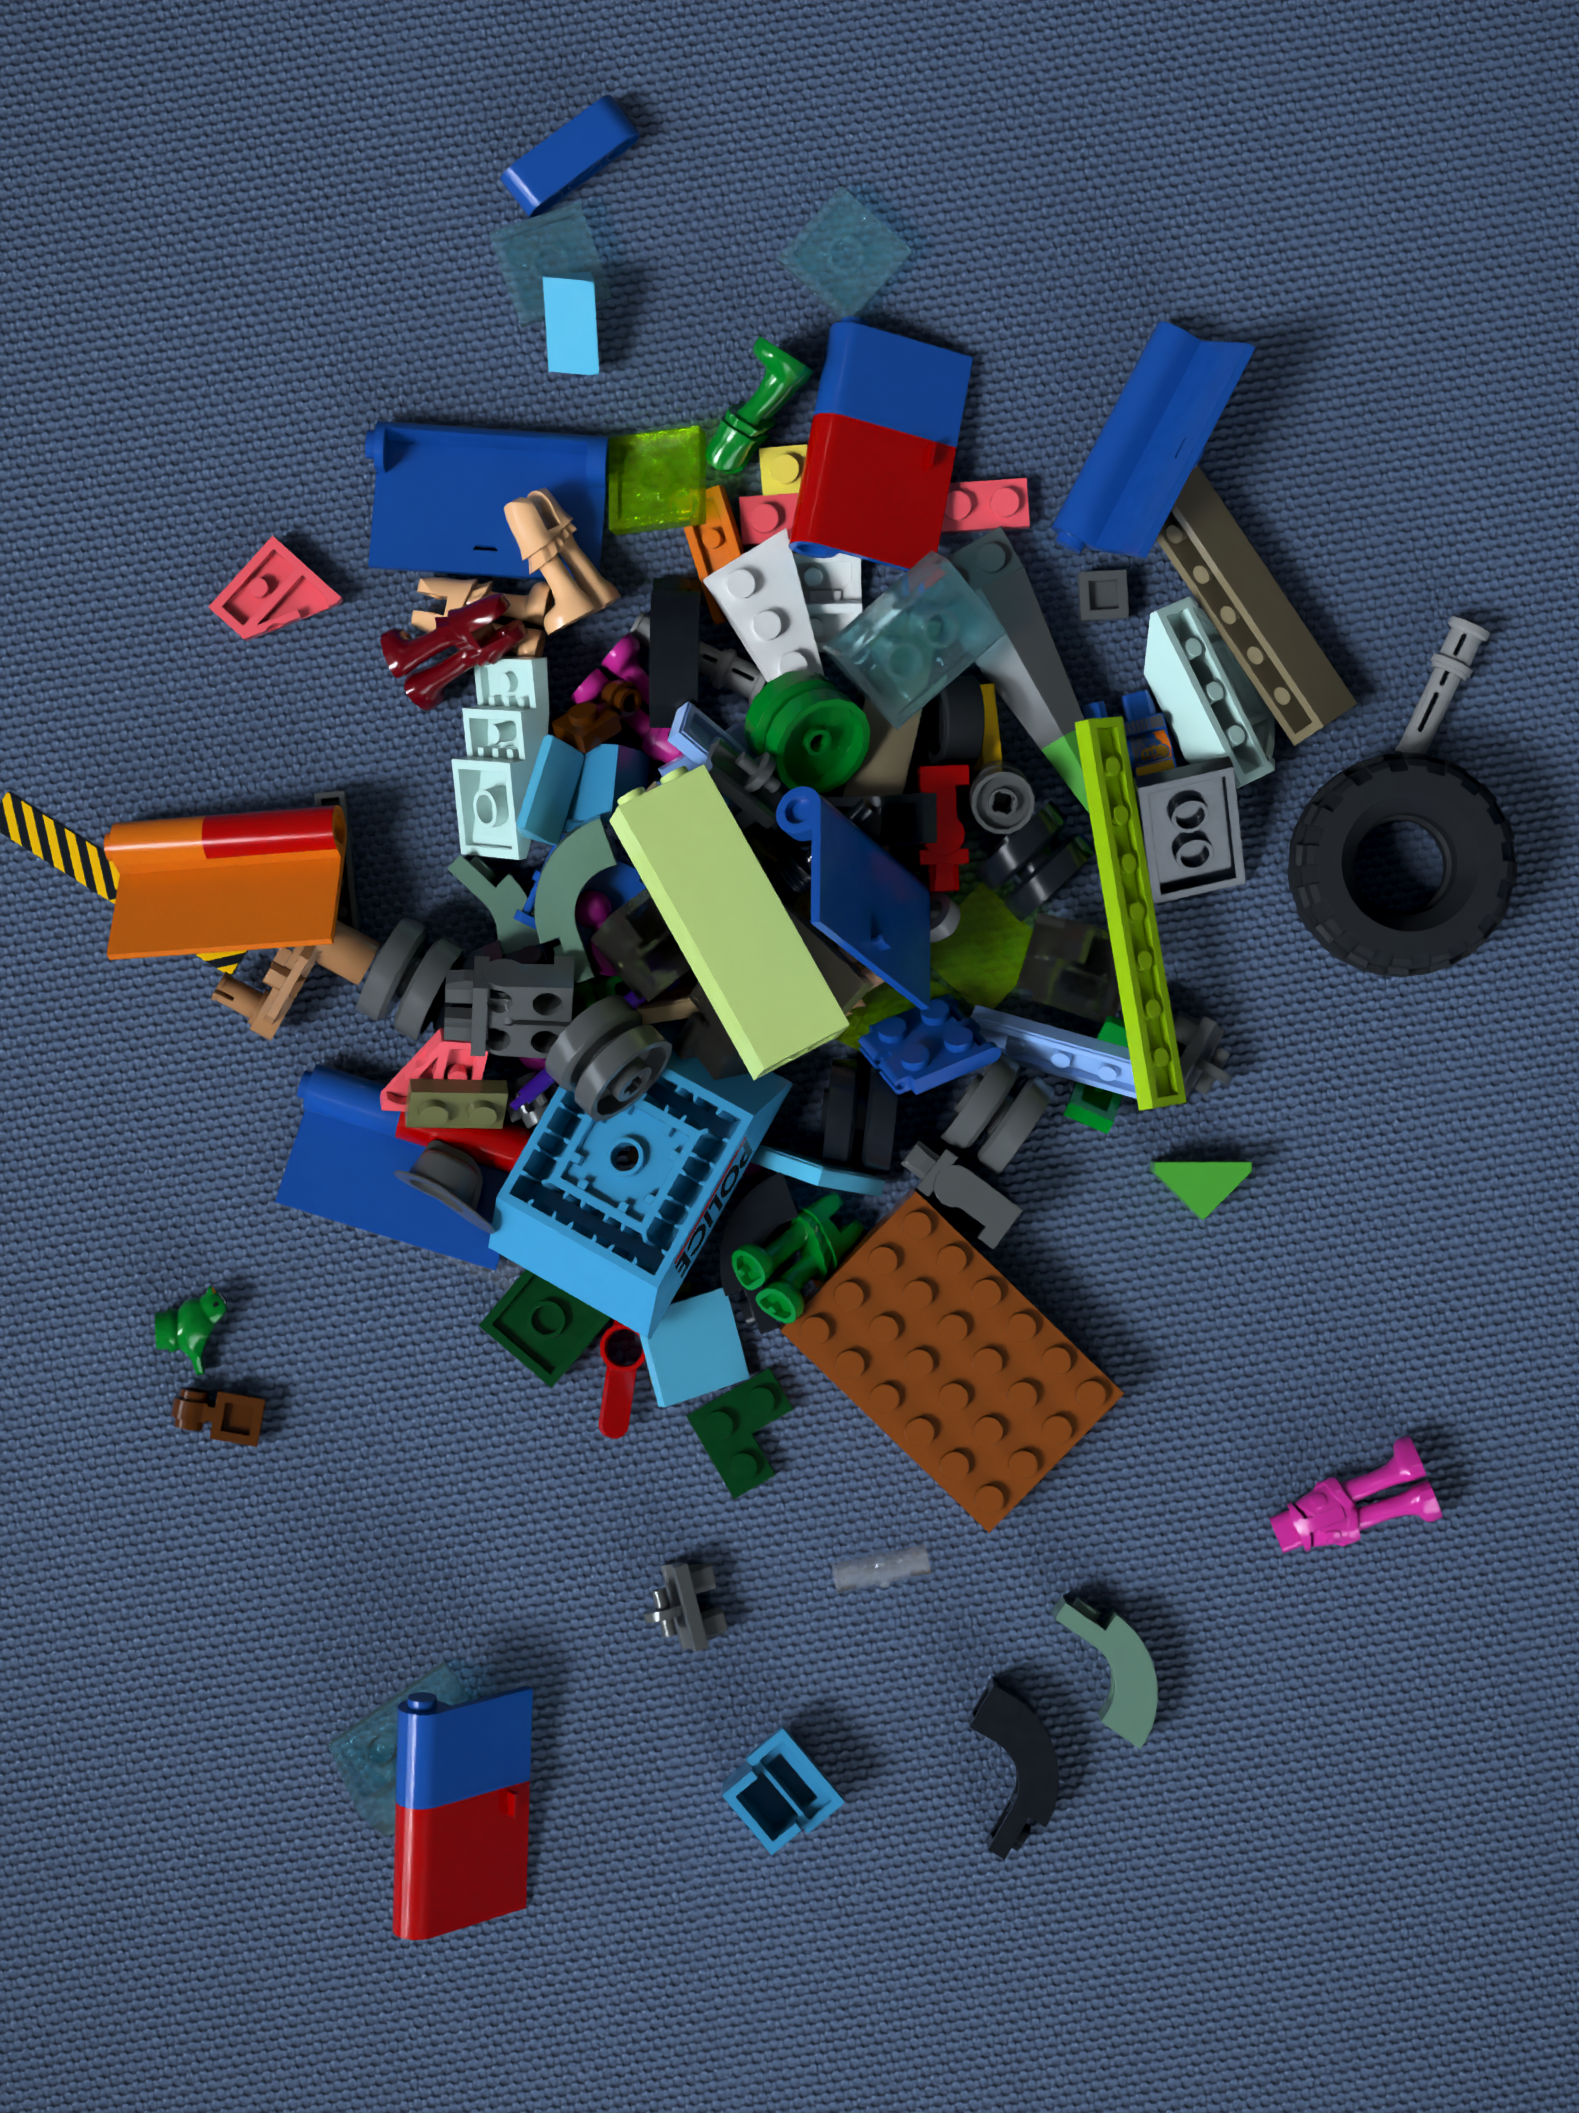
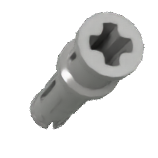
(721, 666)
(1457, 670)

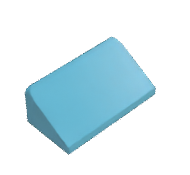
(571, 323)
(550, 791)

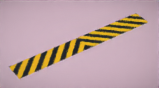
(77, 859)

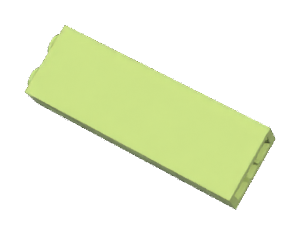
(727, 920)

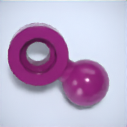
(591, 912)

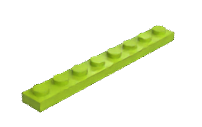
(1130, 912)

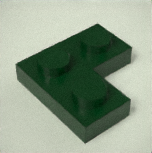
(728, 1426)

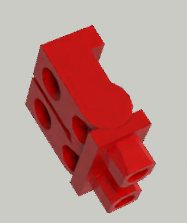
(944, 856)

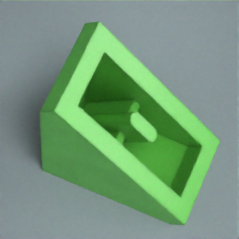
(1201, 1183)

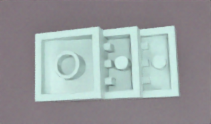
(501, 754)

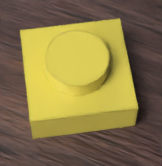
(781, 469)

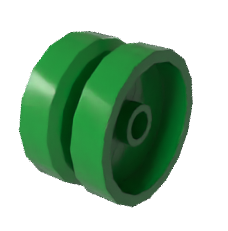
(808, 730)

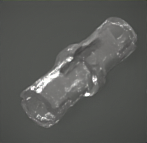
(881, 1568)

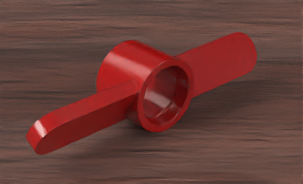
(617, 1388)

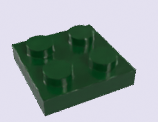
(543, 1326)

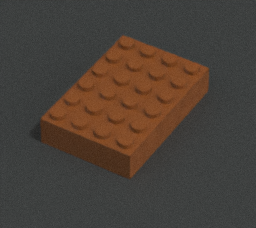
(951, 1360)

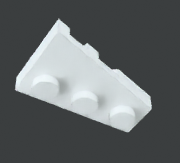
(768, 608)

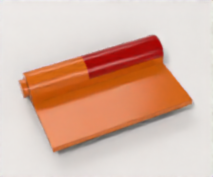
(226, 882)

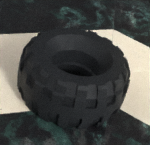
(1473, 848)

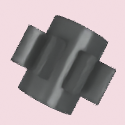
(531, 1112)

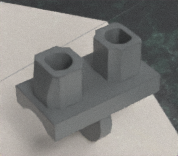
(746, 783)
(1201, 1041)
(679, 1605)

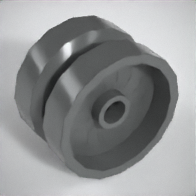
(403, 975)
(608, 1057)
(1003, 1116)

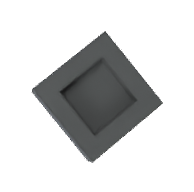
(1103, 595)

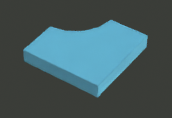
(818, 1173)

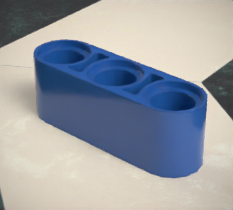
(570, 156)

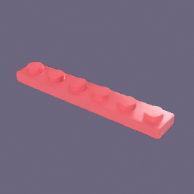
(969, 508)

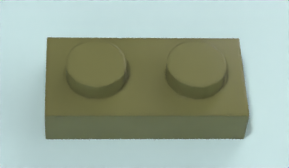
(456, 1103)

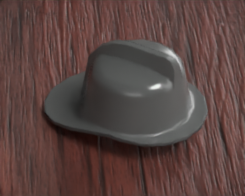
(450, 1178)

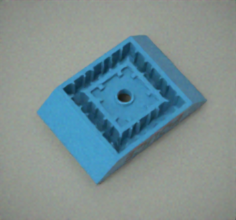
(633, 1233)

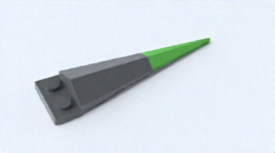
(1025, 659)

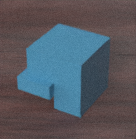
(605, 777)
(780, 1791)

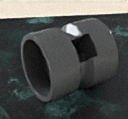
(1000, 797)

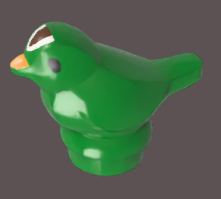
(190, 1326)

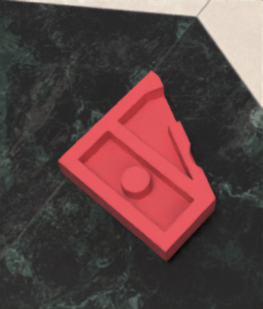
(272, 593)
(433, 1061)

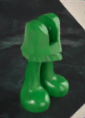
(746, 423)
(820, 1249)

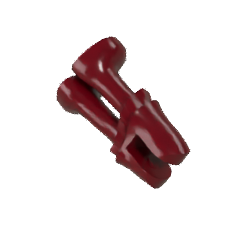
(465, 628)

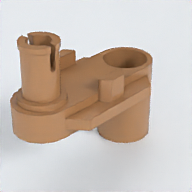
(347, 957)

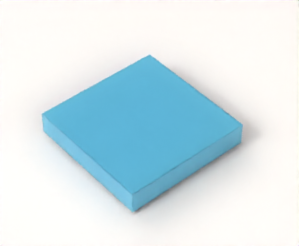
(695, 1348)

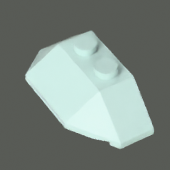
(1207, 693)

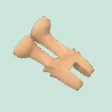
(541, 533)
(460, 593)

